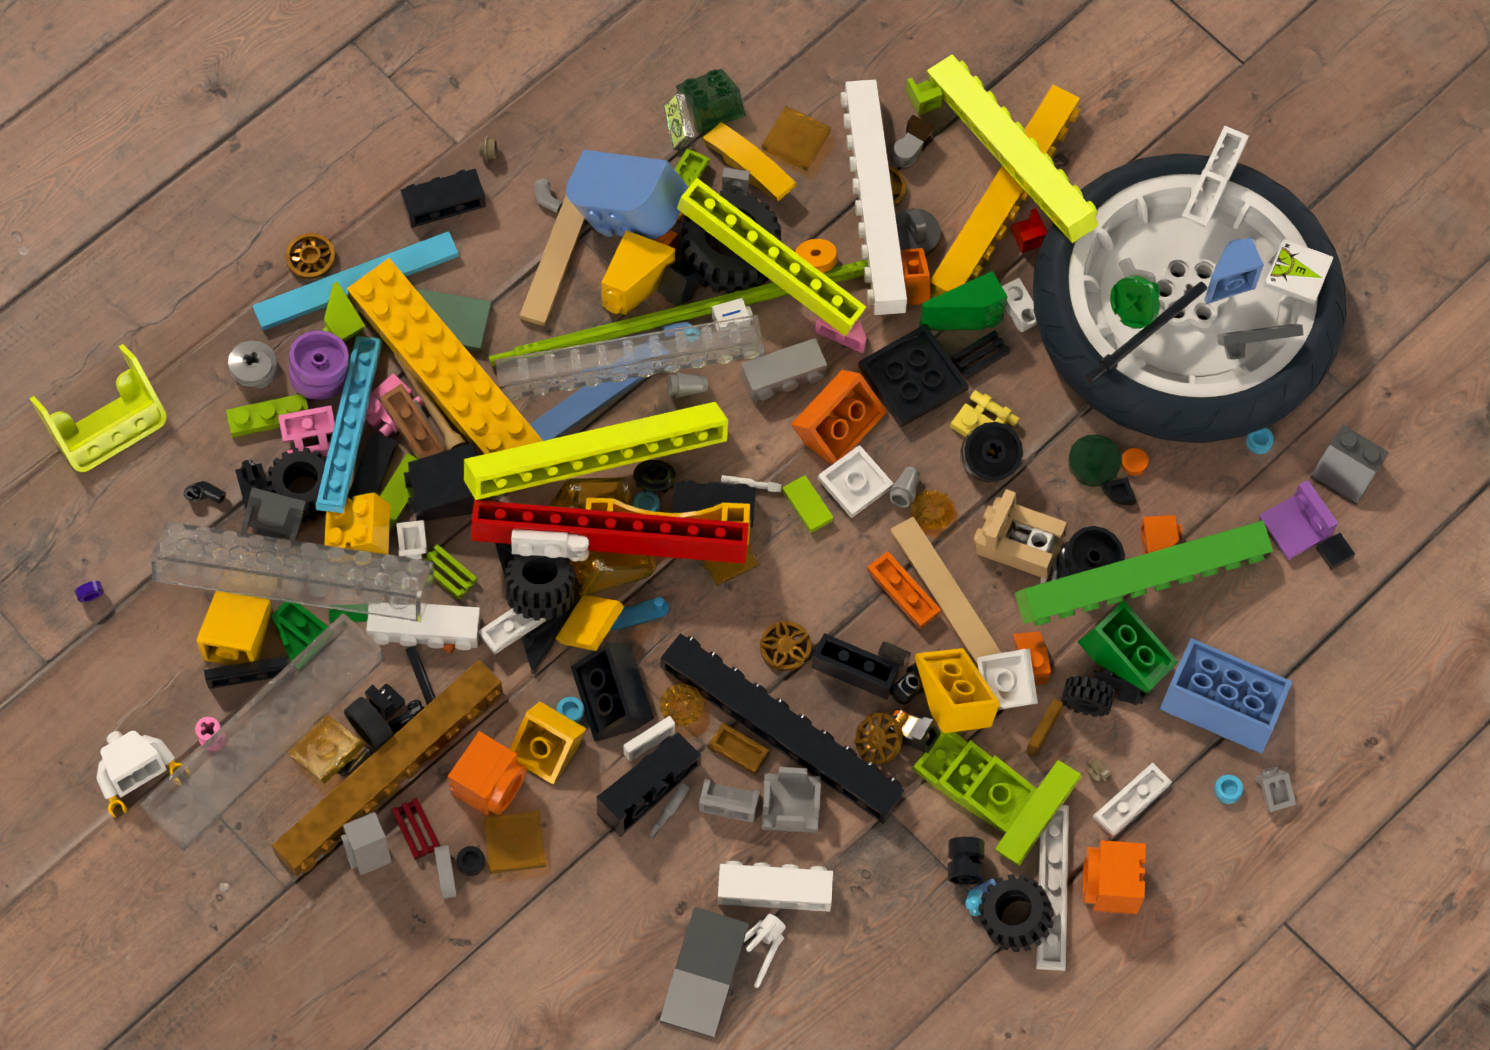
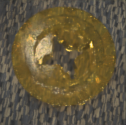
(927, 519)
(682, 693)

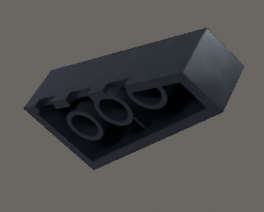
(647, 783)

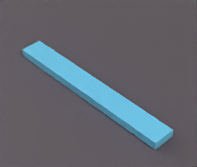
(316, 294)
(349, 424)

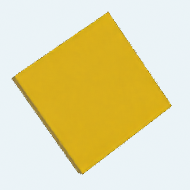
(589, 622)

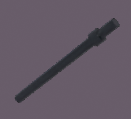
(1110, 362)

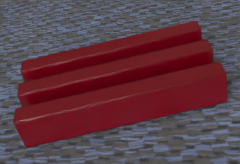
(406, 807)

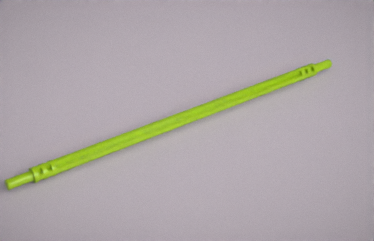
(671, 315)

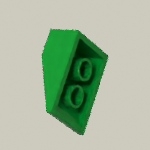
(966, 307)
(1128, 648)

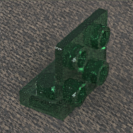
(712, 99)

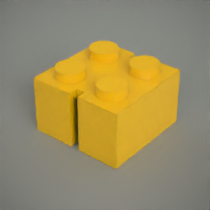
(362, 525)

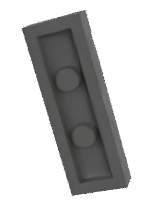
(1235, 342)

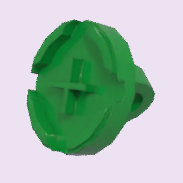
(1135, 301)

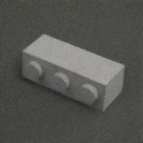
(784, 370)
(365, 844)

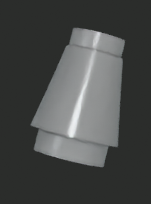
(686, 384)
(905, 488)

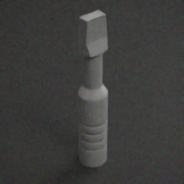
(670, 808)

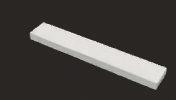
(1053, 879)

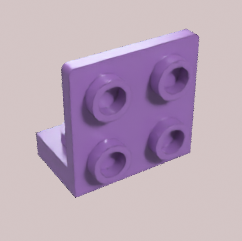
(1299, 521)

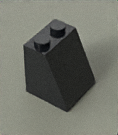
(439, 485)

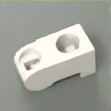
(1019, 305)

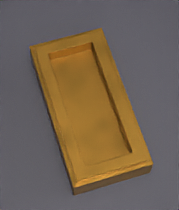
(1044, 727)
(738, 748)

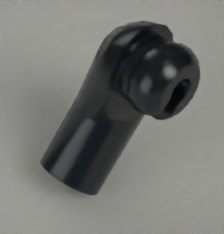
(204, 490)
(399, 722)

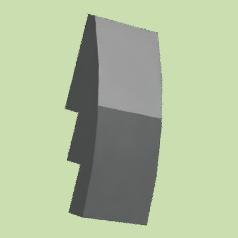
(704, 972)

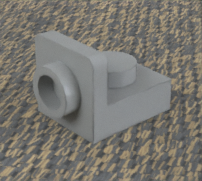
(735, 180)
(1276, 789)

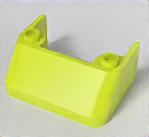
(112, 426)

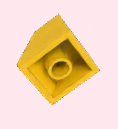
(546, 741)

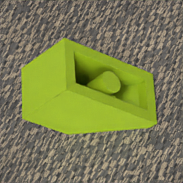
(341, 316)

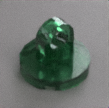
(1094, 460)

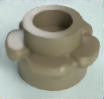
(488, 149)
(1098, 770)

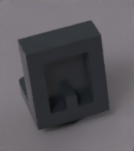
(384, 700)

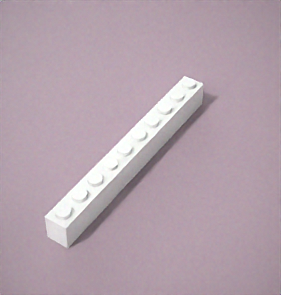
(875, 198)

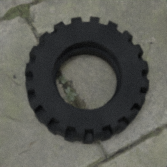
(724, 271)

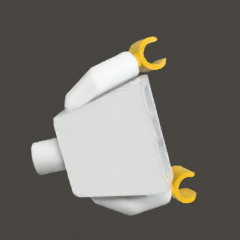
(129, 763)

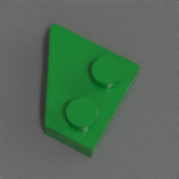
(296, 627)

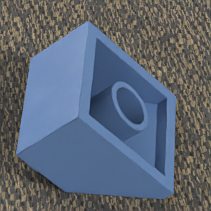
(1236, 271)

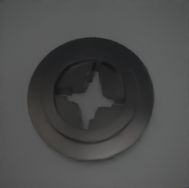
(650, 469)

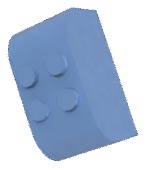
(626, 193)

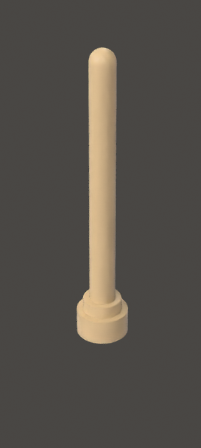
(451, 438)

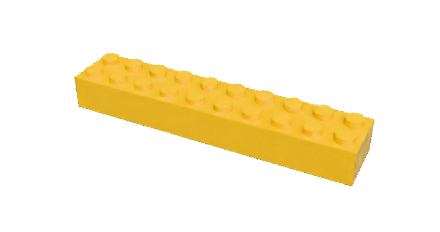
(439, 361)

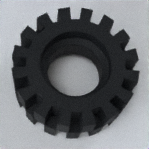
(1088, 696)

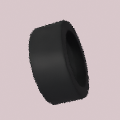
(368, 723)

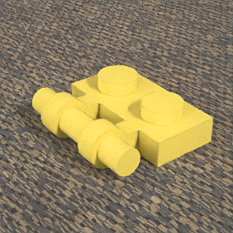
(970, 418)

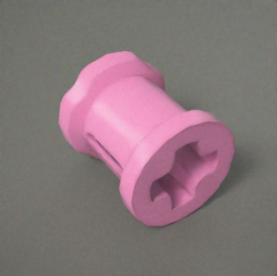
(210, 724)

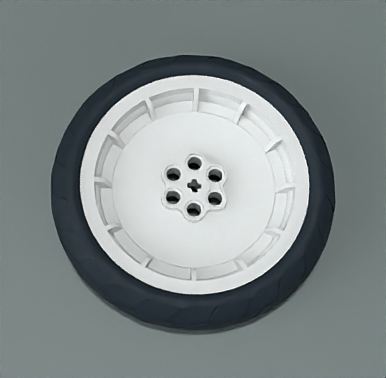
(1180, 377)

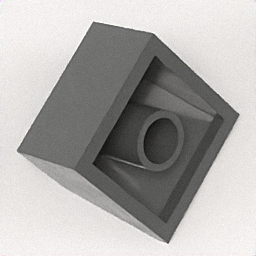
(1349, 464)

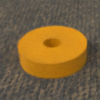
(818, 253)

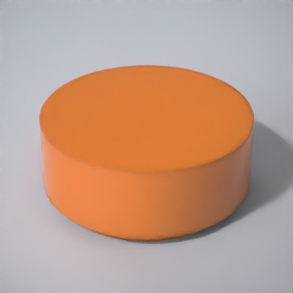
(1134, 461)

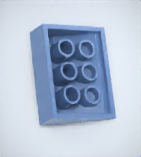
(1226, 695)

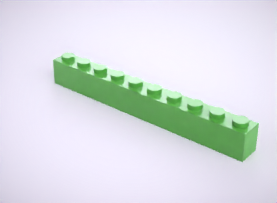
(1143, 572)

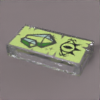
(678, 121)

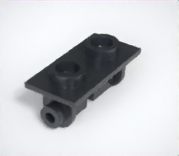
(250, 476)
(1128, 692)

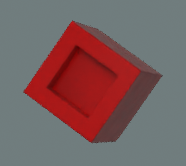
(1029, 232)

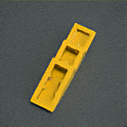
(745, 156)

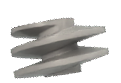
(262, 364)

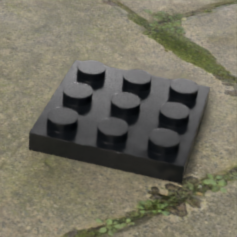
(913, 375)

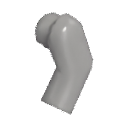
(1128, 269)

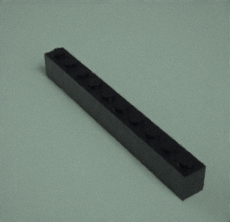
(783, 728)

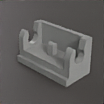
(728, 801)

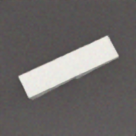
(1215, 176)

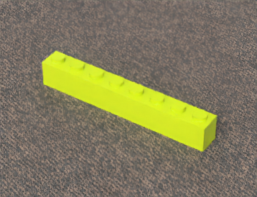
(771, 257)

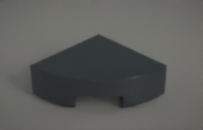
(1119, 491)

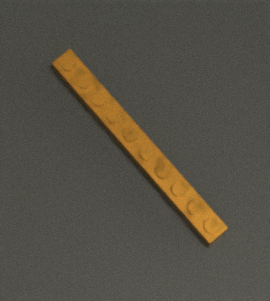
(388, 767)

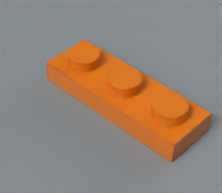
(903, 590)

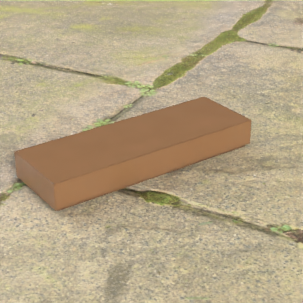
(411, 422)

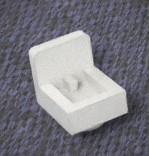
(412, 539)

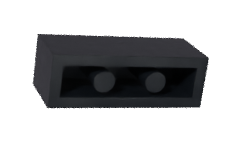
(443, 197)
(695, 497)
(855, 666)

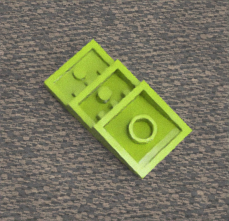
(975, 780)

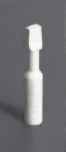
(770, 486)

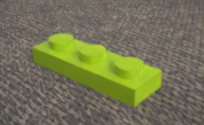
(263, 415)

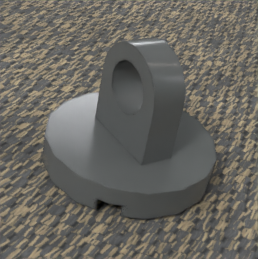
(918, 230)

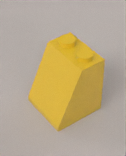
(634, 272)
(234, 628)

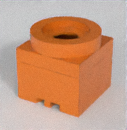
(487, 775)
(1114, 876)

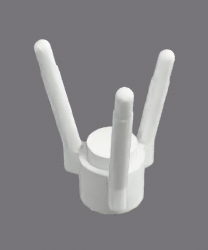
(767, 931)

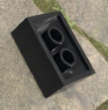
(612, 691)

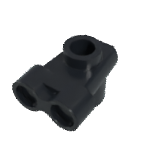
(908, 686)

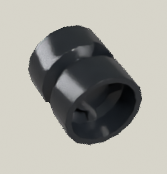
(966, 858)

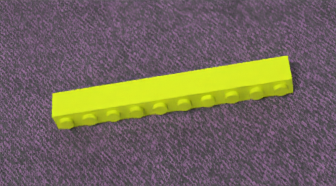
(1013, 149)
(595, 450)

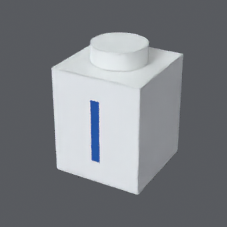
(730, 310)

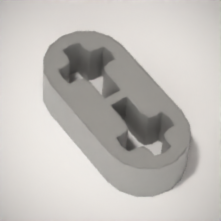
(445, 872)

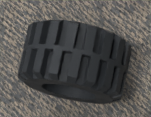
(294, 466)
(540, 586)
(1025, 933)

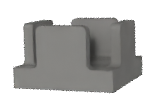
(791, 801)

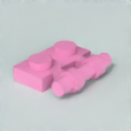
(377, 413)
(306, 425)

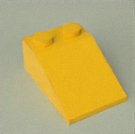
(956, 691)

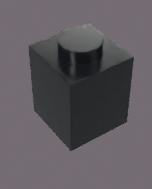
(679, 282)

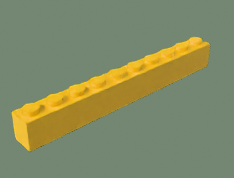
(1003, 198)

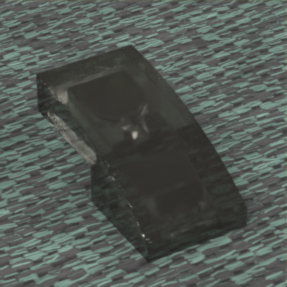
(894, 654)

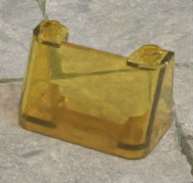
(602, 569)

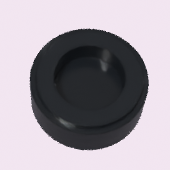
(470, 861)

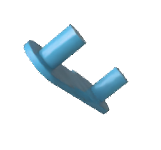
(641, 613)

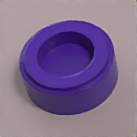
(89, 591)

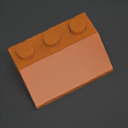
(839, 416)

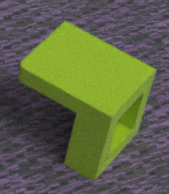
(923, 96)

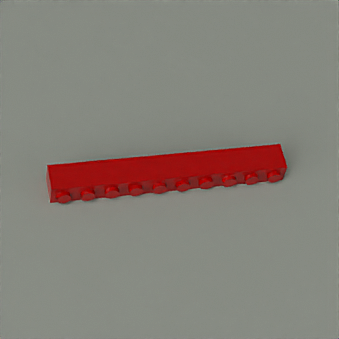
(616, 530)

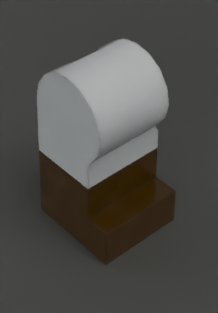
(914, 143)

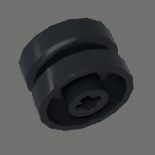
(1007, 452)
(1088, 550)

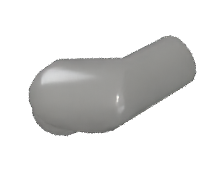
(543, 195)

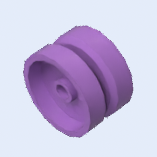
(318, 365)

